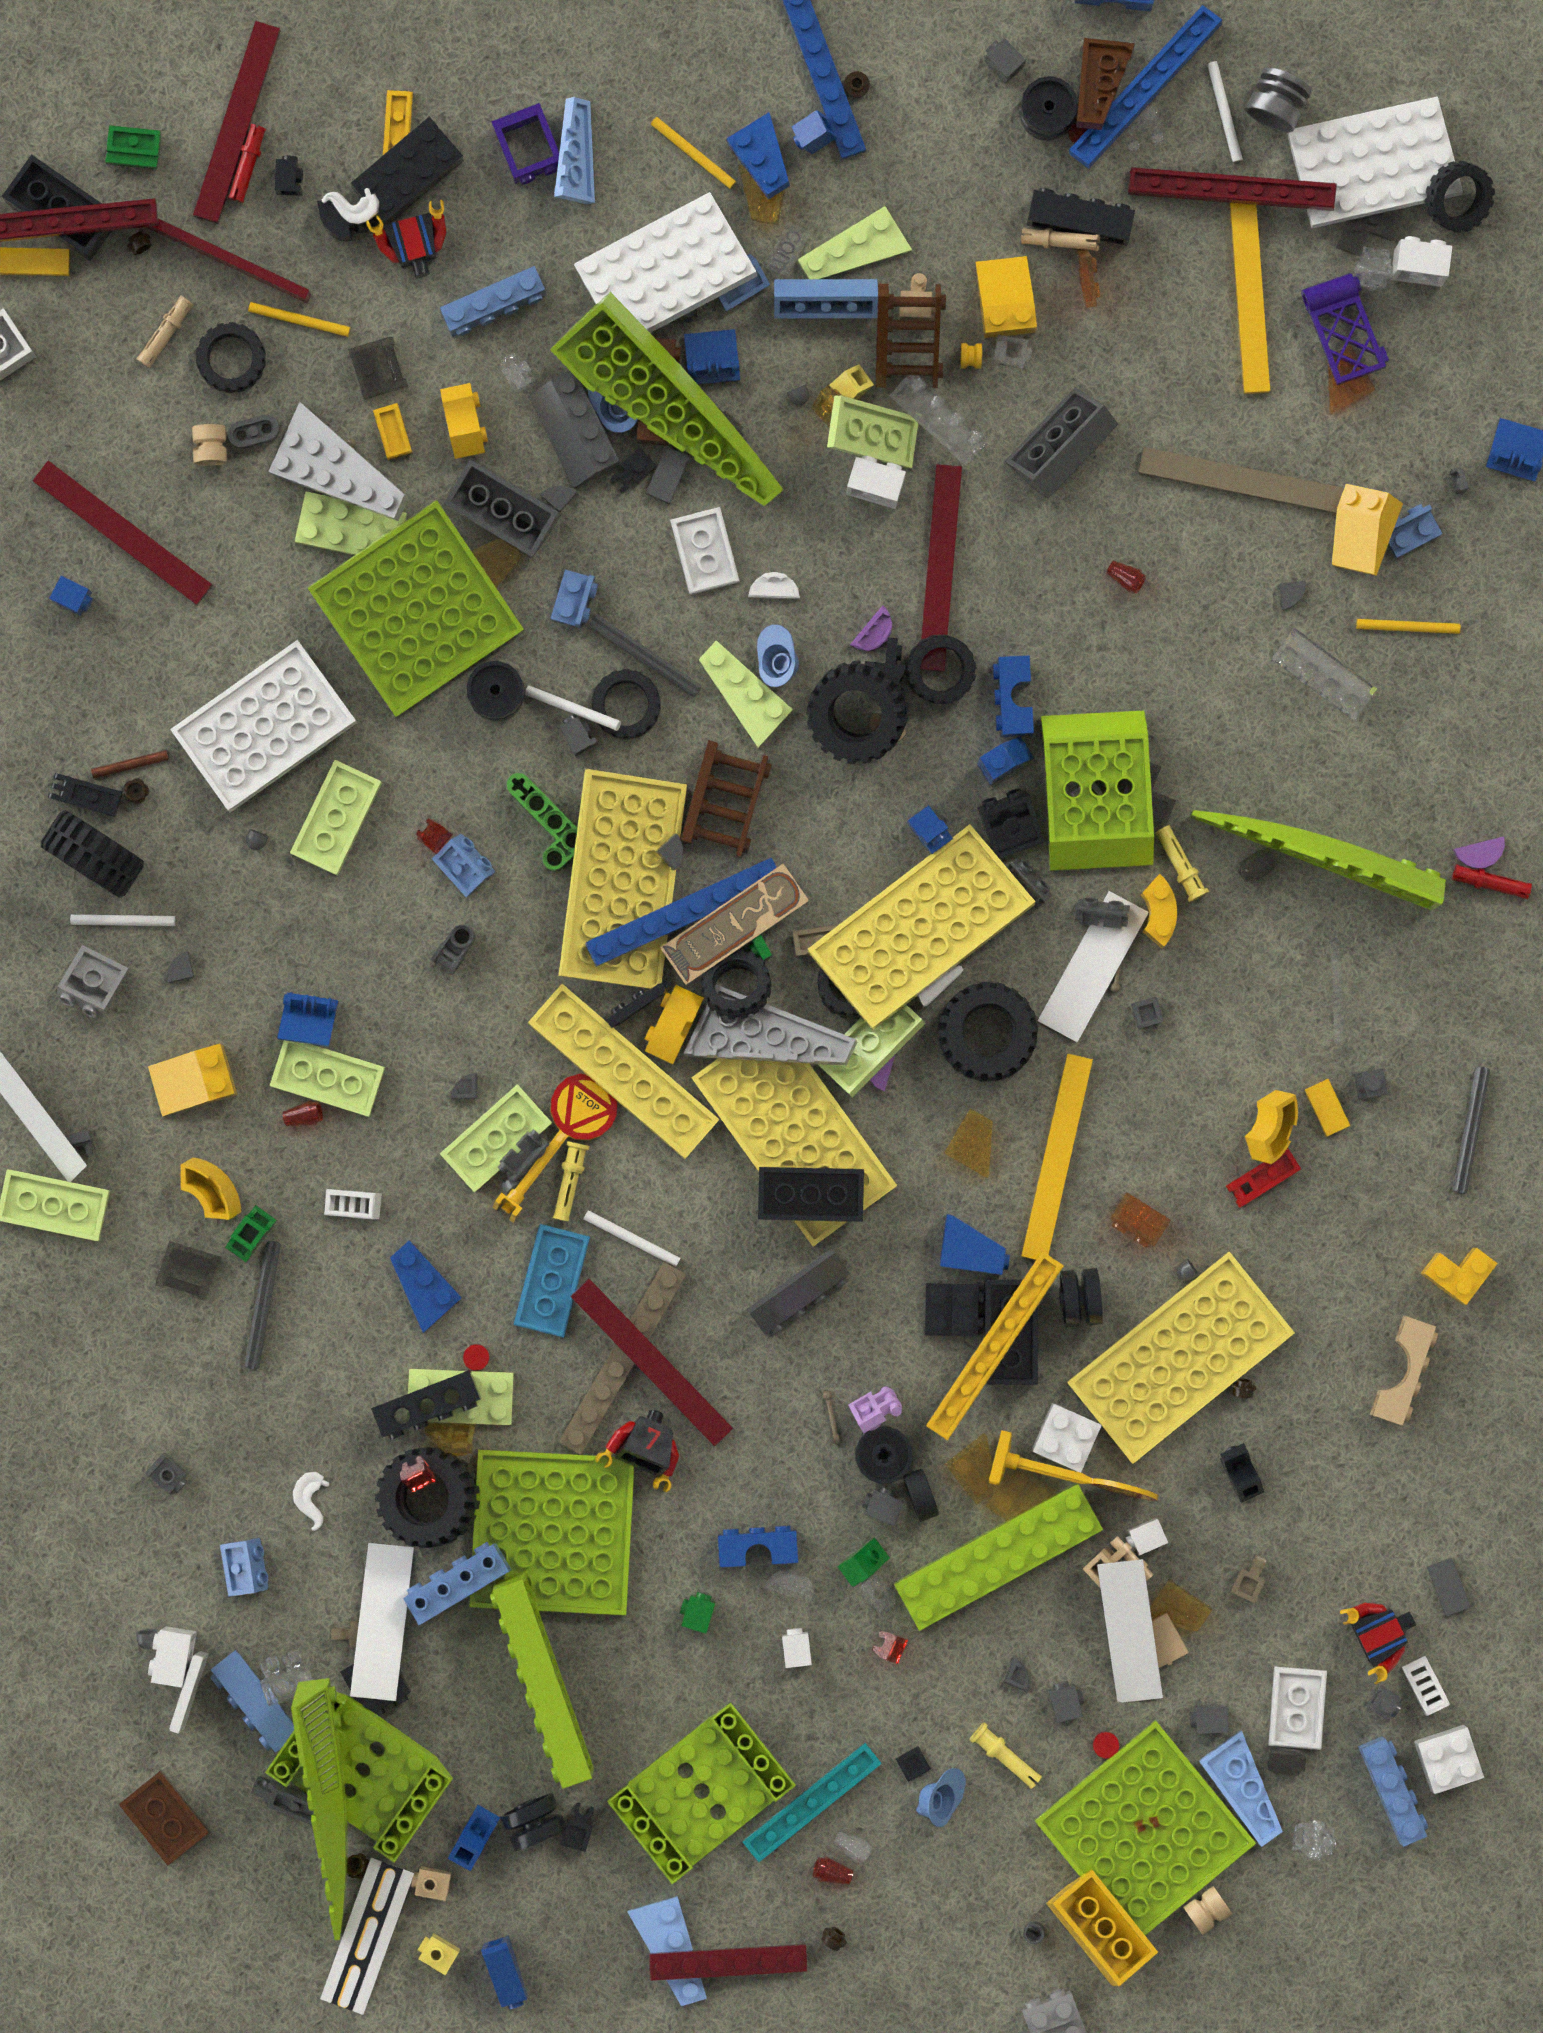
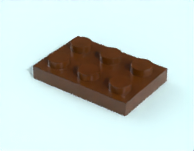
(164, 1818)

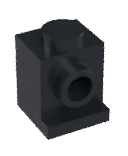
(288, 176)

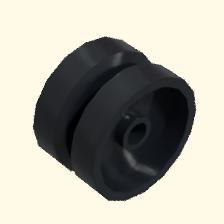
(1051, 123)
(499, 706)
(1083, 1297)
(887, 1469)
(532, 1818)

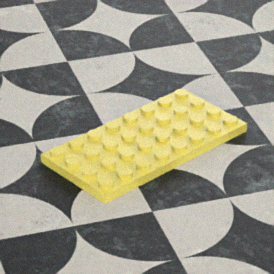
(620, 873)
(921, 927)
(793, 1121)
(1180, 1357)

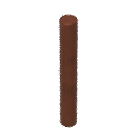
(130, 764)

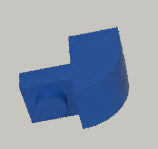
(930, 829)
(473, 1837)

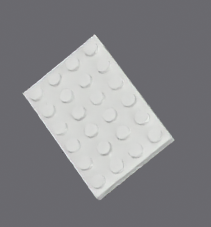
(1375, 158)
(670, 264)
(263, 726)

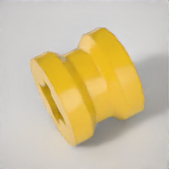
(971, 356)

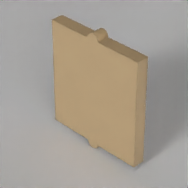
(1167, 1641)

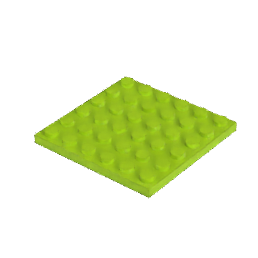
(415, 608)
(560, 1525)
(1153, 1868)

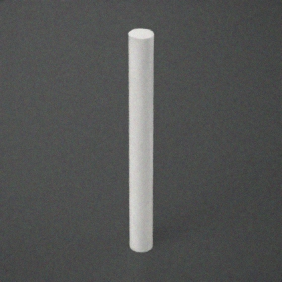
(1224, 111)
(573, 708)
(122, 920)
(631, 1238)

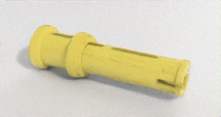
(1186, 874)
(574, 1165)
(996, 1748)

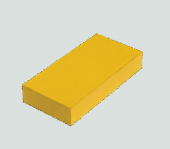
(392, 431)
(1327, 1107)

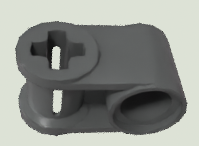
(453, 949)

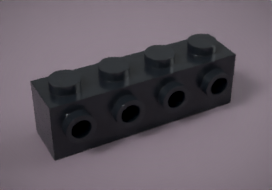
(1081, 216)

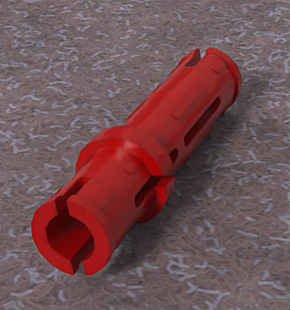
(250, 151)
(1480, 878)

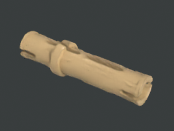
(1060, 239)
(165, 331)

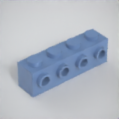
(825, 298)
(492, 301)
(456, 1584)
(248, 1695)
(1393, 1792)

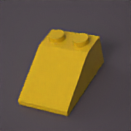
(1006, 297)
(1363, 528)
(192, 1079)

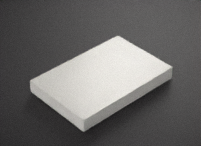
(704, 551)
(188, 1692)
(1297, 1708)

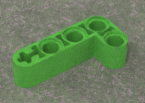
(542, 817)

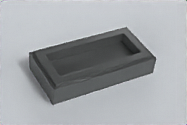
(667, 475)
(1448, 1586)

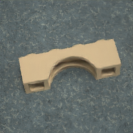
(1415, 1339)

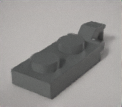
(283, 1799)

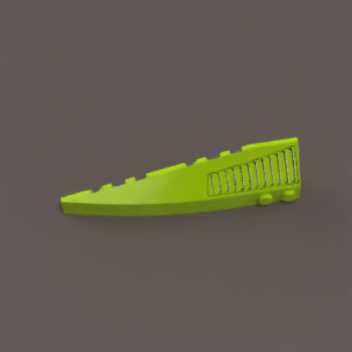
(322, 1765)

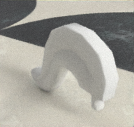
(357, 214)
(302, 1496)

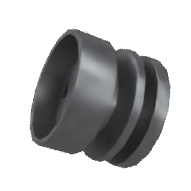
(1278, 99)

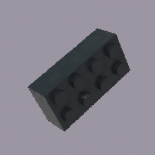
(409, 170)
(44, 188)
(811, 1194)
(1021, 1360)

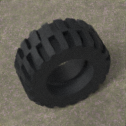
(848, 744)
(92, 853)
(1023, 1031)
(459, 1510)

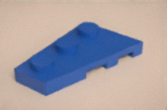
(760, 155)
(424, 1286)

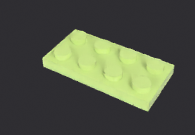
(872, 431)
(340, 525)
(336, 817)
(874, 1048)
(327, 1077)
(481, 1147)
(53, 1205)
(494, 1388)

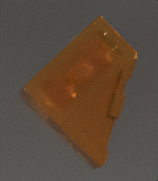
(1087, 267)
(1350, 391)

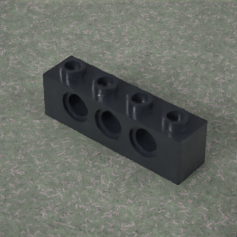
(386, 1413)

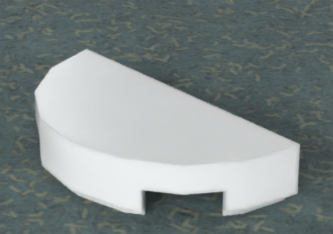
(774, 586)

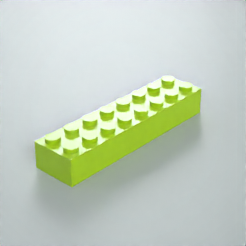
(998, 1556)
(543, 1680)

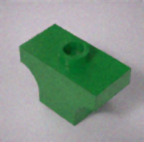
(250, 1233)
(863, 1562)

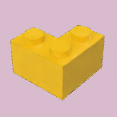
(1463, 1280)

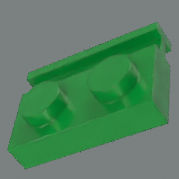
(133, 147)

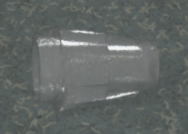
(854, 1847)

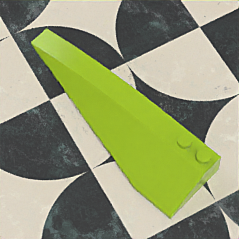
(631, 369)
(1342, 858)

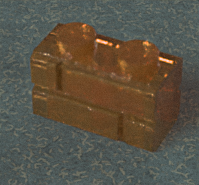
(1139, 1220)

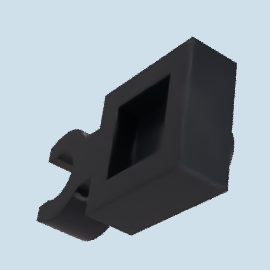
(635, 468)
(577, 1832)

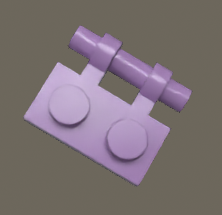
(871, 1409)

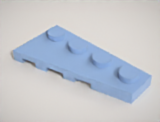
(575, 162)
(1239, 1781)
(665, 1931)

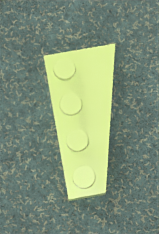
(861, 244)
(747, 696)

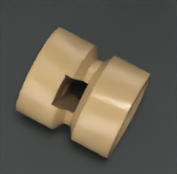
(209, 444)
(1207, 1910)

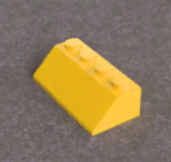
(1102, 1928)

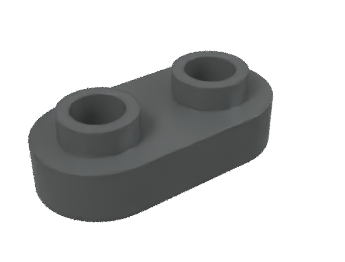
(253, 431)

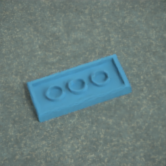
(551, 1280)

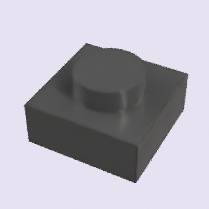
(1147, 1012)

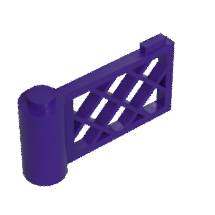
(1335, 296)

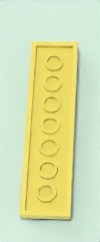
(623, 1071)

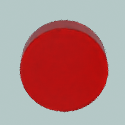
(476, 1357)
(1105, 1744)

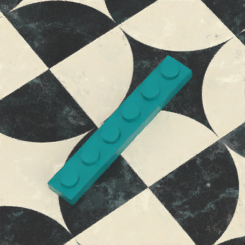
(811, 1802)

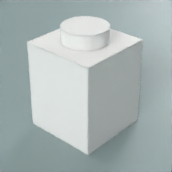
(1146, 1536)
(796, 1648)

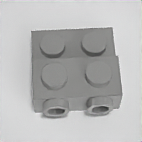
(91, 982)
(1053, 2014)

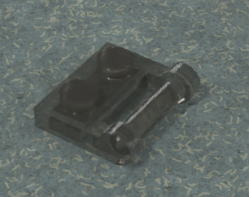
(369, 370)
(190, 1262)

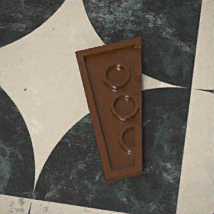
(1100, 78)

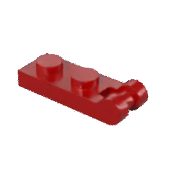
(1263, 1178)

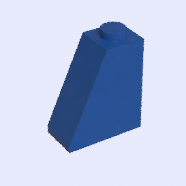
(1004, 759)
(970, 1249)
(504, 1972)

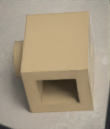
(431, 1883)

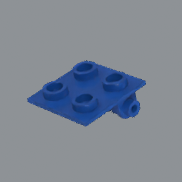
(712, 356)
(1516, 450)
(307, 1019)

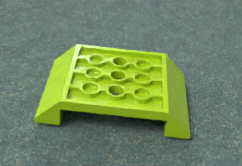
(1095, 828)
(401, 1781)
(677, 1824)

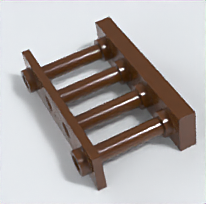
(887, 324)
(708, 781)

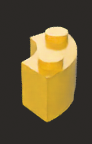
(463, 421)
(1161, 909)
(674, 1023)
(1273, 1126)
(211, 1188)

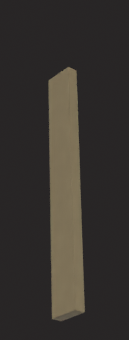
(1240, 480)

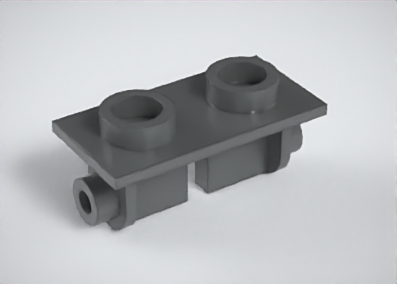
(1036, 888)
(1090, 910)
(532, 1147)

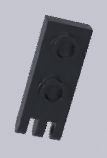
(86, 795)
(640, 1000)

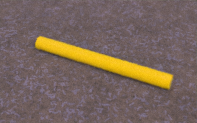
(691, 151)
(299, 319)
(1409, 626)

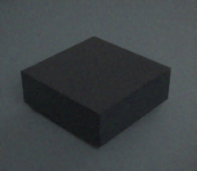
(913, 1763)

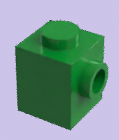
(697, 1612)

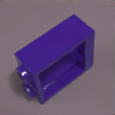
(515, 121)

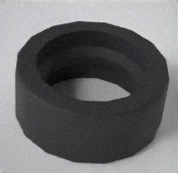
(920, 1495)

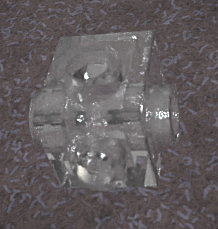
(1374, 268)
(1314, 1839)

